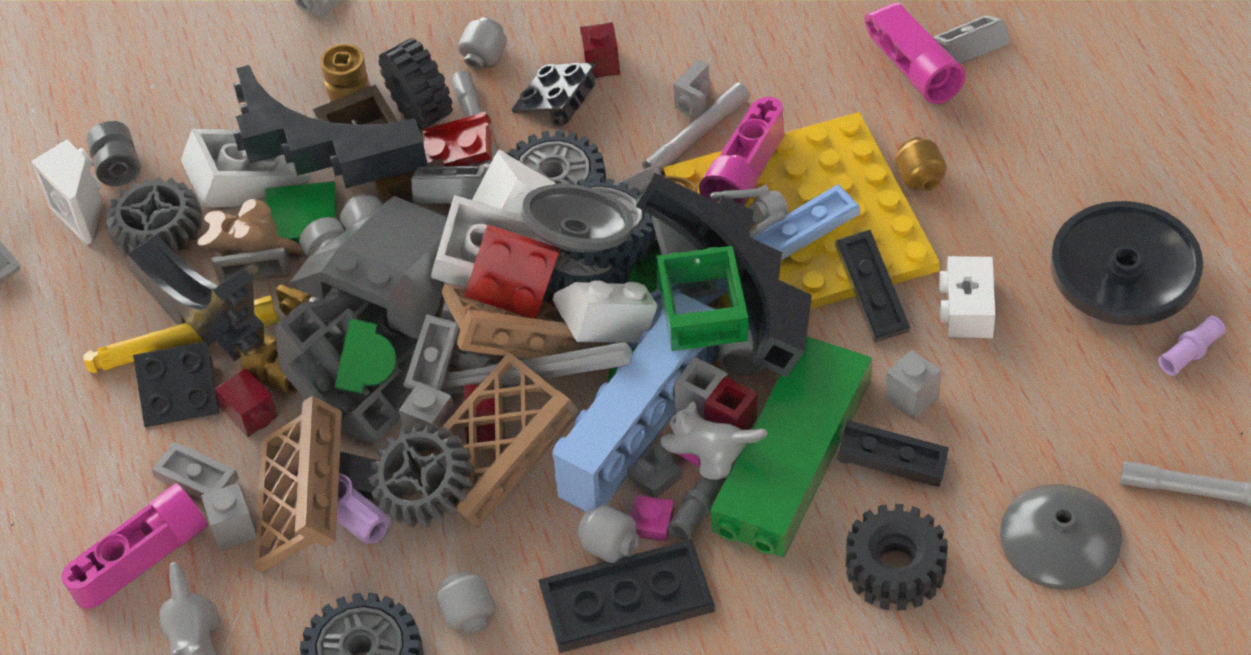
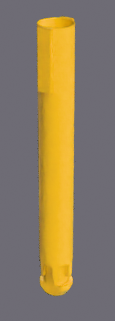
(179, 335)

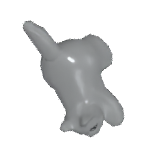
(712, 442)
(187, 618)

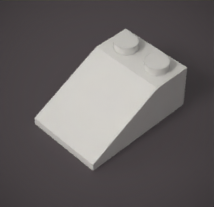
(225, 176)
(464, 235)

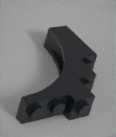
(311, 144)
(774, 309)
(213, 311)

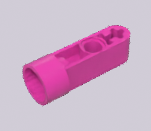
(915, 53)
(747, 150)
(133, 547)

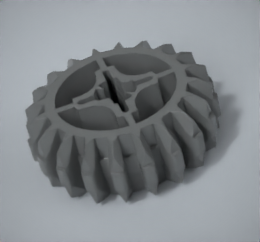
(151, 210)
(400, 474)

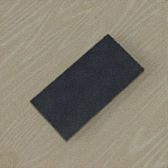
(626, 596)

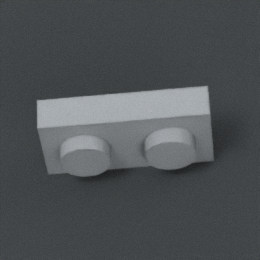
(193, 471)

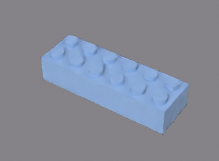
(625, 416)

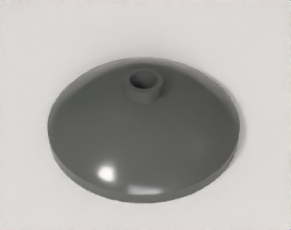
(577, 217)
(1059, 552)

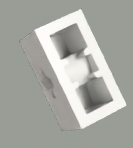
(970, 297)

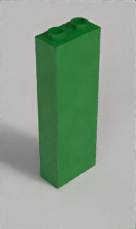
(804, 427)

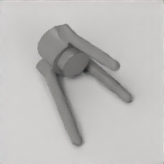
(767, 206)

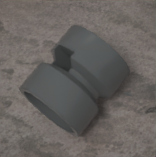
(113, 153)

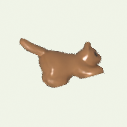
(248, 232)

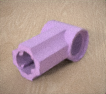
(359, 514)

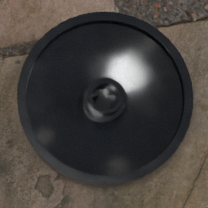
(1126, 263)

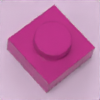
(652, 517)

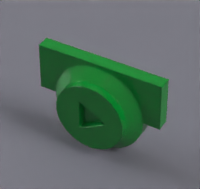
(365, 358)

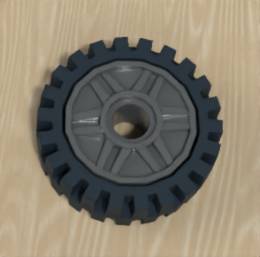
(361, 627)

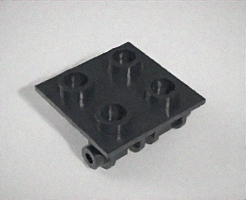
(557, 90)
(176, 384)

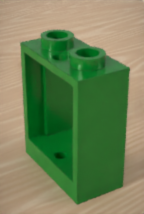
(709, 326)

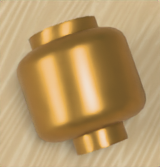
(920, 164)

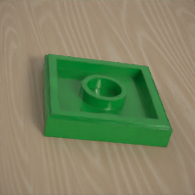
(300, 205)

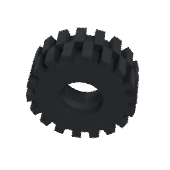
(415, 83)
(898, 532)

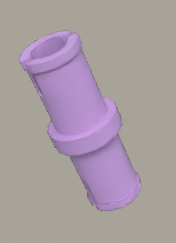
(1192, 345)

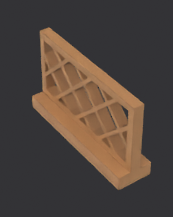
(501, 331)
(521, 451)
(313, 487)

